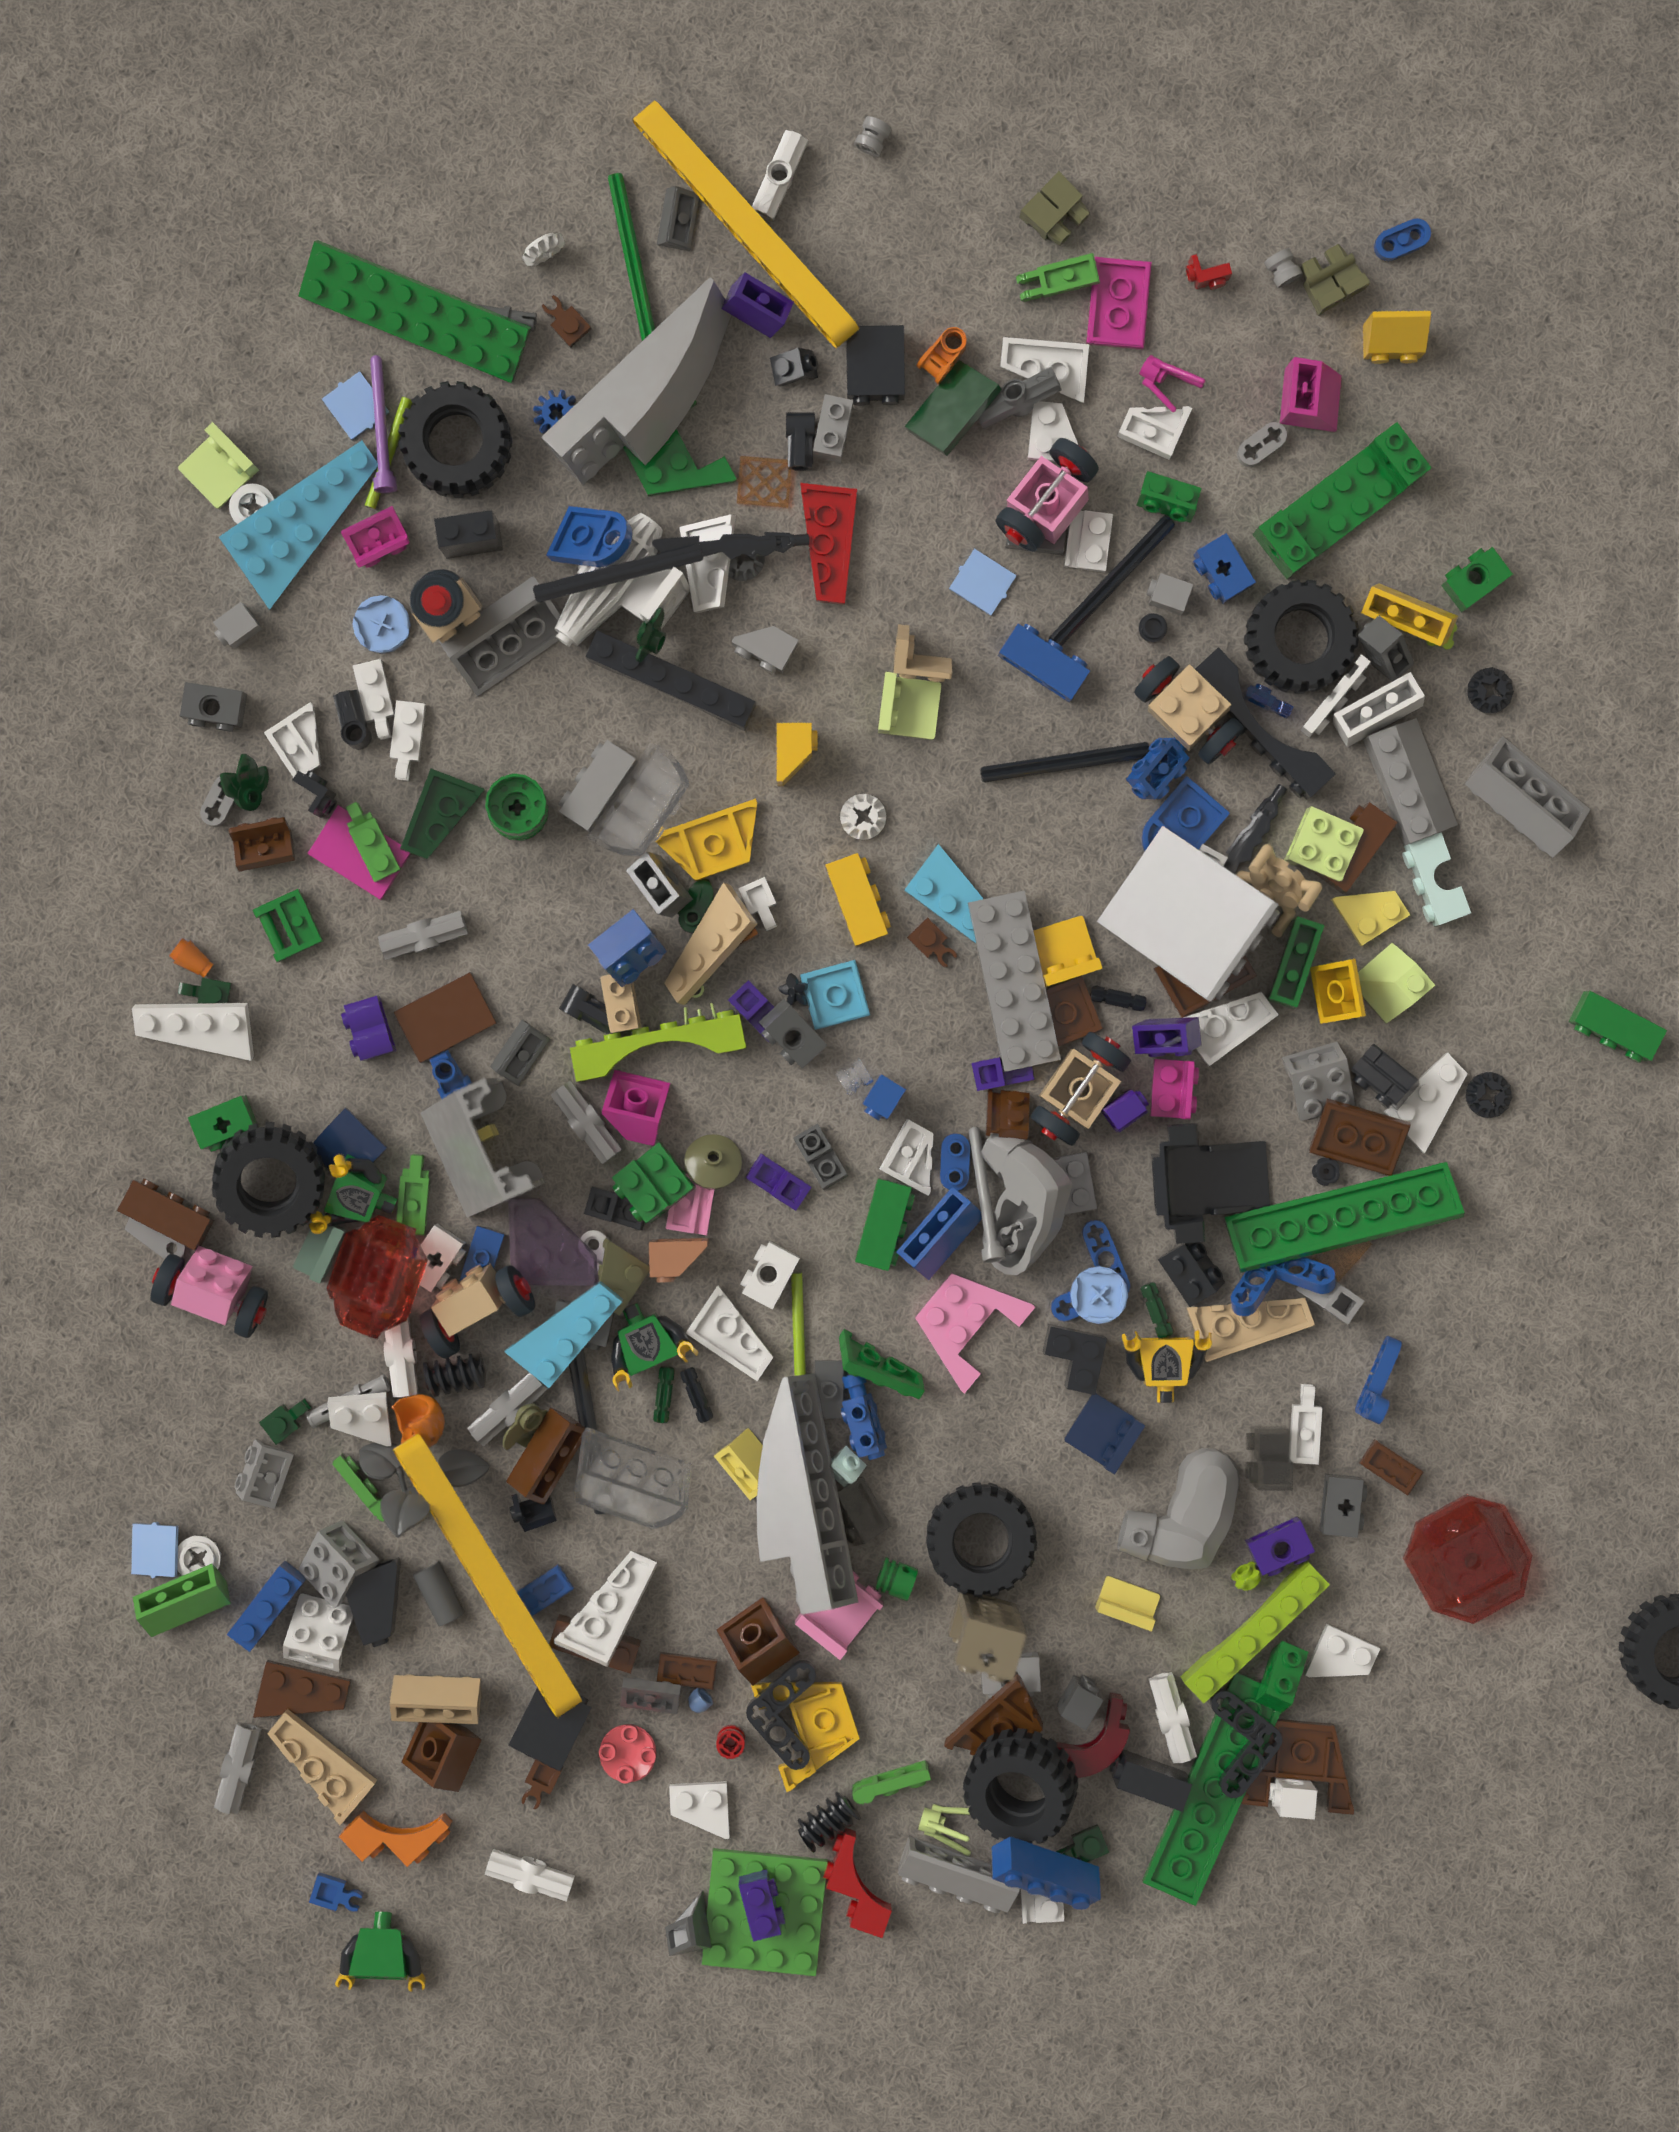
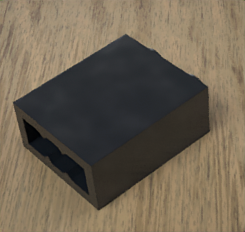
(876, 365)
(468, 534)
(546, 1736)
(1151, 1780)

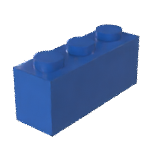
(1044, 661)
(940, 1233)
(267, 1606)

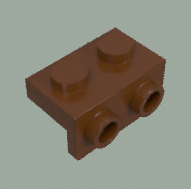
(262, 843)

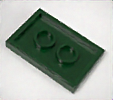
(953, 407)

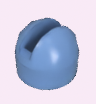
(700, 1700)

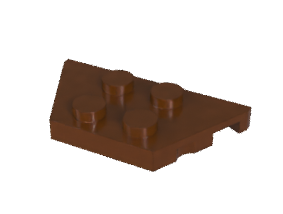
(1005, 1710)

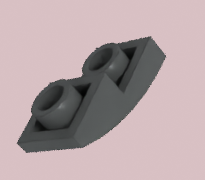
(820, 1156)

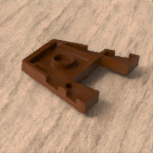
(1306, 1753)

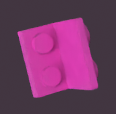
(1173, 1089)

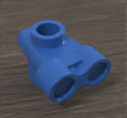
(448, 1080)

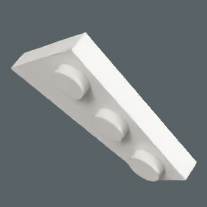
(1031, 357)
(710, 576)
(1336, 700)
(1231, 1024)
(1430, 1100)
(728, 1334)

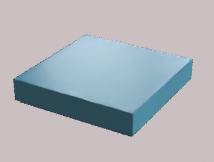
(835, 995)

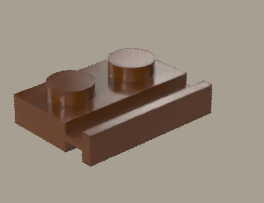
(1008, 1114)

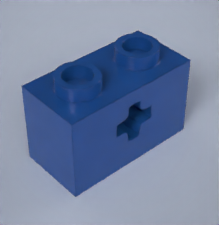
(1224, 553)
(883, 1098)

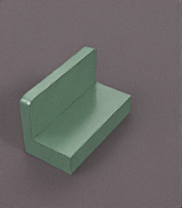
(319, 1252)

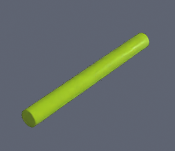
(393, 440)
(798, 1324)

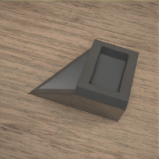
(690, 1930)

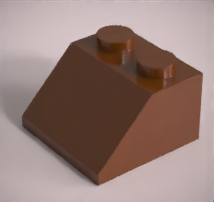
(757, 1641)
(441, 1754)

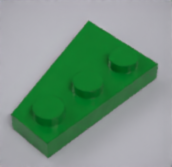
(888, 1372)

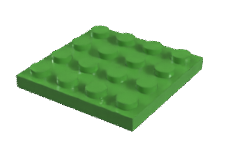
(800, 1895)

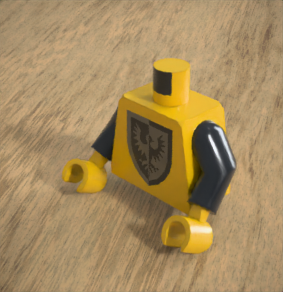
(1166, 1361)

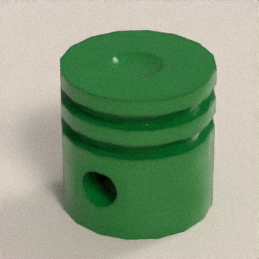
(896, 1579)

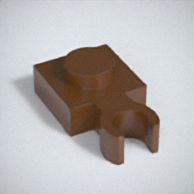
(568, 323)
(929, 939)
(541, 1779)

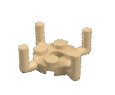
(1281, 885)

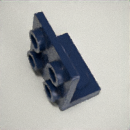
(1104, 1432)

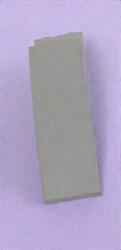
(646, 392)
(800, 1500)

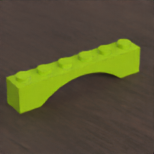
(599, 1058)
(1233, 1653)

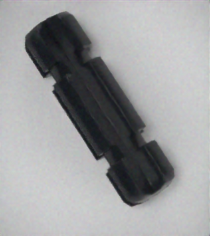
(1118, 998)
(696, 1394)

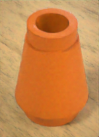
(191, 958)

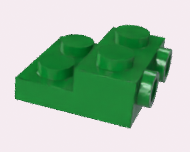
(652, 1184)

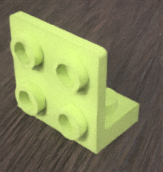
(217, 467)
(909, 707)
(1324, 844)

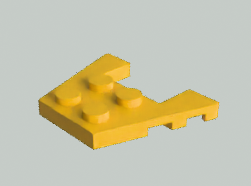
(822, 1723)

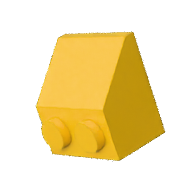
(1396, 336)
(794, 748)
(1337, 991)

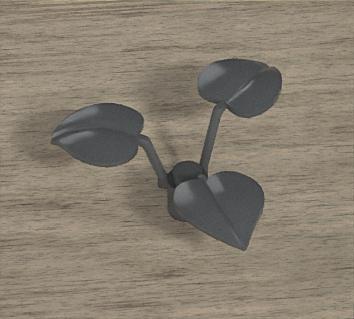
(406, 1507)

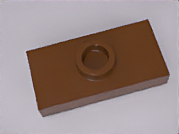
(1391, 1467)
(687, 1670)

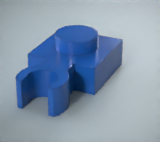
(330, 1891)

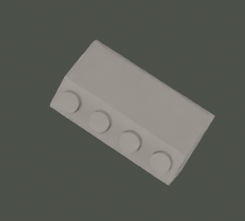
(503, 637)
(1410, 781)
(1527, 797)
(954, 1873)

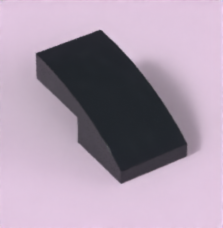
(611, 1208)

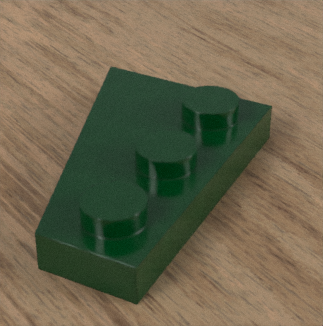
(437, 812)

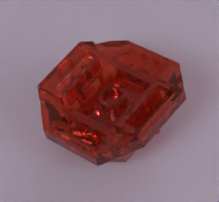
(376, 1276)
(1439, 1553)

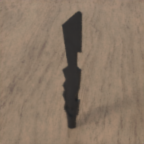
(737, 544)
(1251, 836)

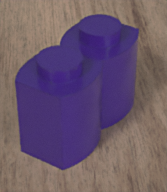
(369, 1028)
(1125, 1110)

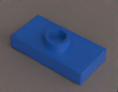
(483, 1249)
(545, 1590)

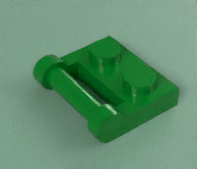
(296, 921)

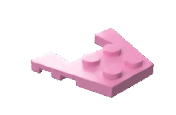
(957, 1314)

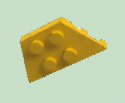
(713, 841)

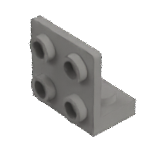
(1318, 1076)
(335, 1561)

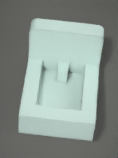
(847, 1466)

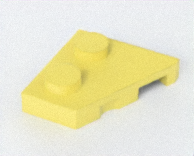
(1370, 913)

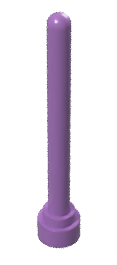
(384, 480)

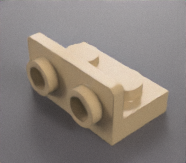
(620, 1005)

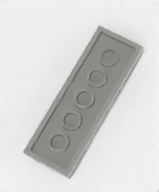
(1014, 981)

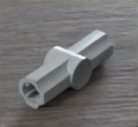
(423, 935)
(586, 1122)
(504, 1409)
(237, 1767)

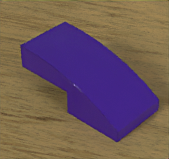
(751, 1005)
(990, 1074)
(778, 1182)

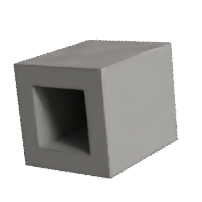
(1169, 593)
(236, 626)

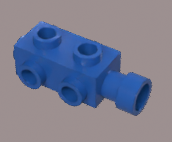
(1150, 777)
(861, 1421)

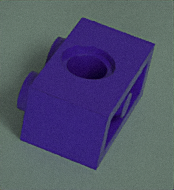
(1262, 1546)

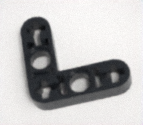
(774, 1707)
(1253, 1734)

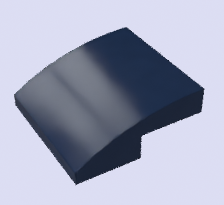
(348, 1136)

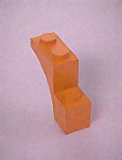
(367, 1835)

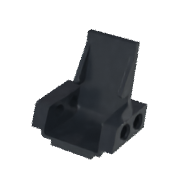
(1206, 1180)

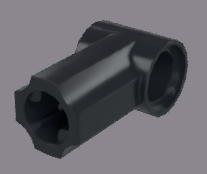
(800, 435)
(351, 717)
(585, 1007)

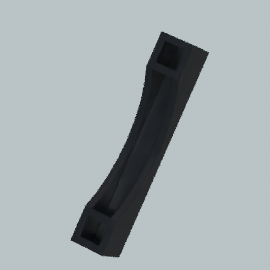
(671, 680)
(1302, 768)

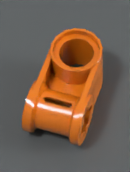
(940, 358)

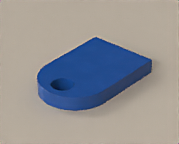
(587, 537)
(1188, 814)

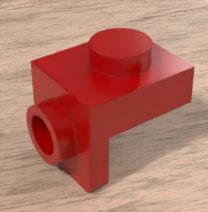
(1213, 277)

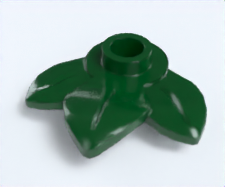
(650, 636)
(247, 780)
(702, 897)

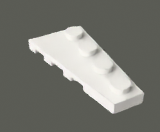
(604, 1619)

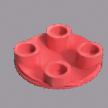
(627, 1753)

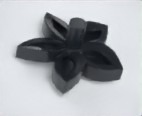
(794, 990)

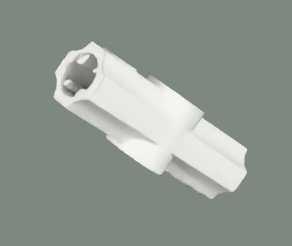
(787, 160)
(401, 1360)
(1172, 1717)
(529, 1875)

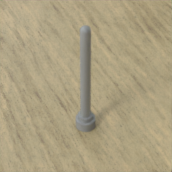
(992, 1250)

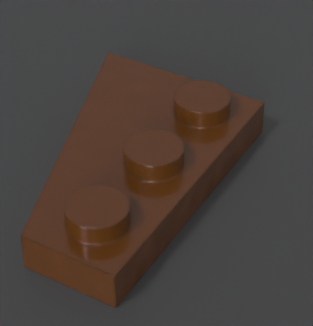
(299, 1691)

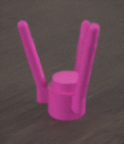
(1156, 371)

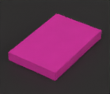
(1119, 303)
(339, 852)

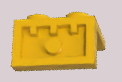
(1065, 951)

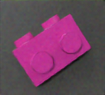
(376, 537)

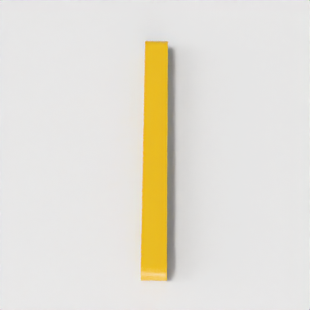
(745, 224)
(487, 1575)

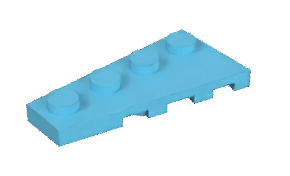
(945, 891)
(557, 1341)

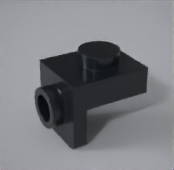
(794, 366)
(531, 1513)

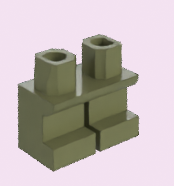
(1052, 206)
(1334, 283)

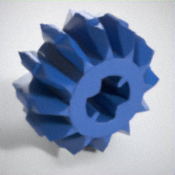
(545, 412)

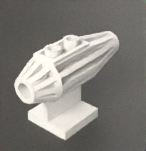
(639, 595)

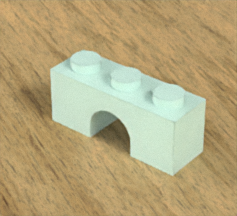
(1441, 904)

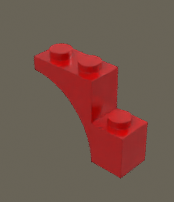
(868, 1911)

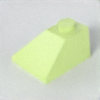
(1393, 982)

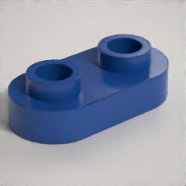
(1400, 239)
(955, 1162)

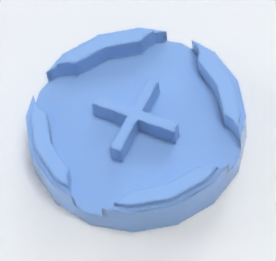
(381, 624)
(1098, 1294)

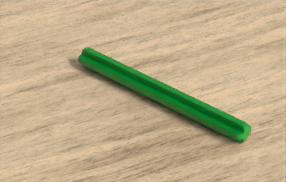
(631, 254)

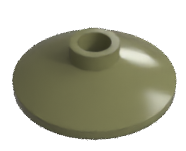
(708, 1173)

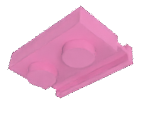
(692, 1211)

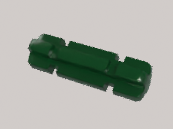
(1156, 1310)
(663, 1394)

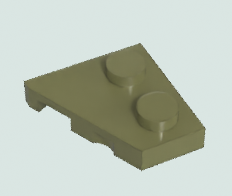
(621, 1272)

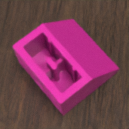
(1310, 395)

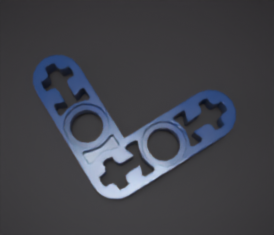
(1104, 1236)
(1280, 1271)
(1371, 1403)

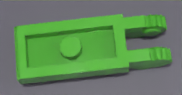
(1060, 277)
(363, 1488)
(890, 1782)

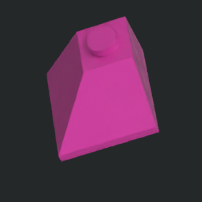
(635, 1106)

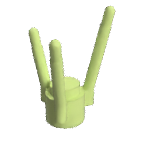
(933, 1824)

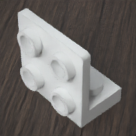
(317, 1633)

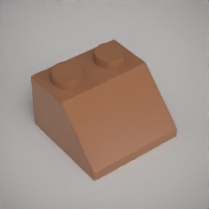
(673, 1256)

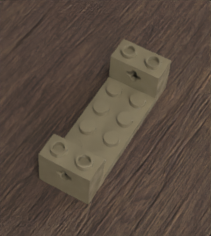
(989, 1627)

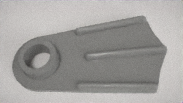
(153, 1239)

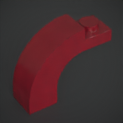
(1106, 1747)

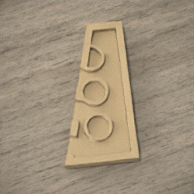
(715, 938)
(1236, 1332)
(322, 1765)

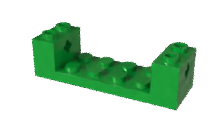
(1342, 501)

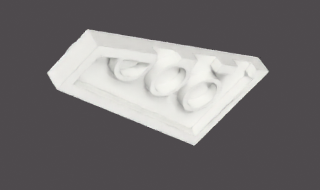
(207, 1027)

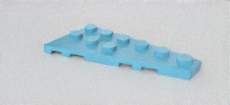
(286, 531)

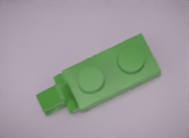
(371, 843)
(414, 1195)

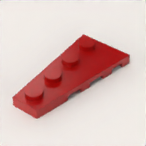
(829, 524)

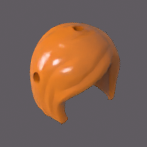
(420, 1416)

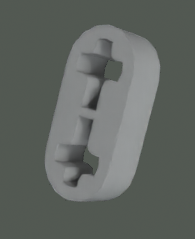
(1257, 439)
(211, 802)

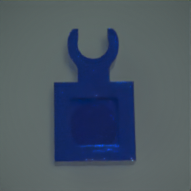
(1262, 697)

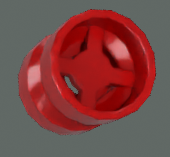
(730, 1735)

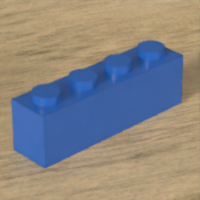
(1046, 1873)

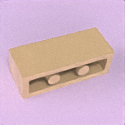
(435, 1699)

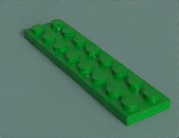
(414, 311)
(1344, 1217)
(1198, 1833)

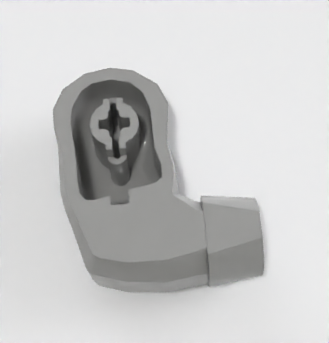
(1032, 1203)
(1195, 1518)

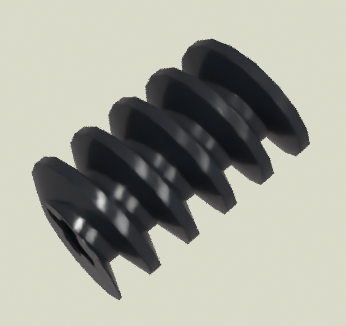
(455, 1375)
(826, 1821)

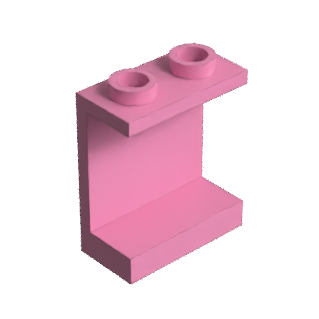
(839, 1626)

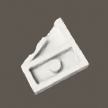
(1154, 428)
(911, 1157)
(361, 1416)
(702, 1805)

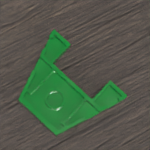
(675, 470)

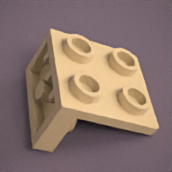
(912, 665)

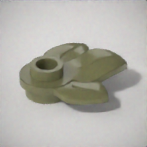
(525, 1425)

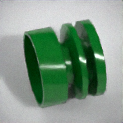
(503, 797)

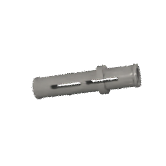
(379, 1385)

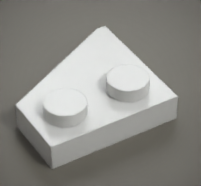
(1048, 425)
(297, 740)
(1341, 1655)

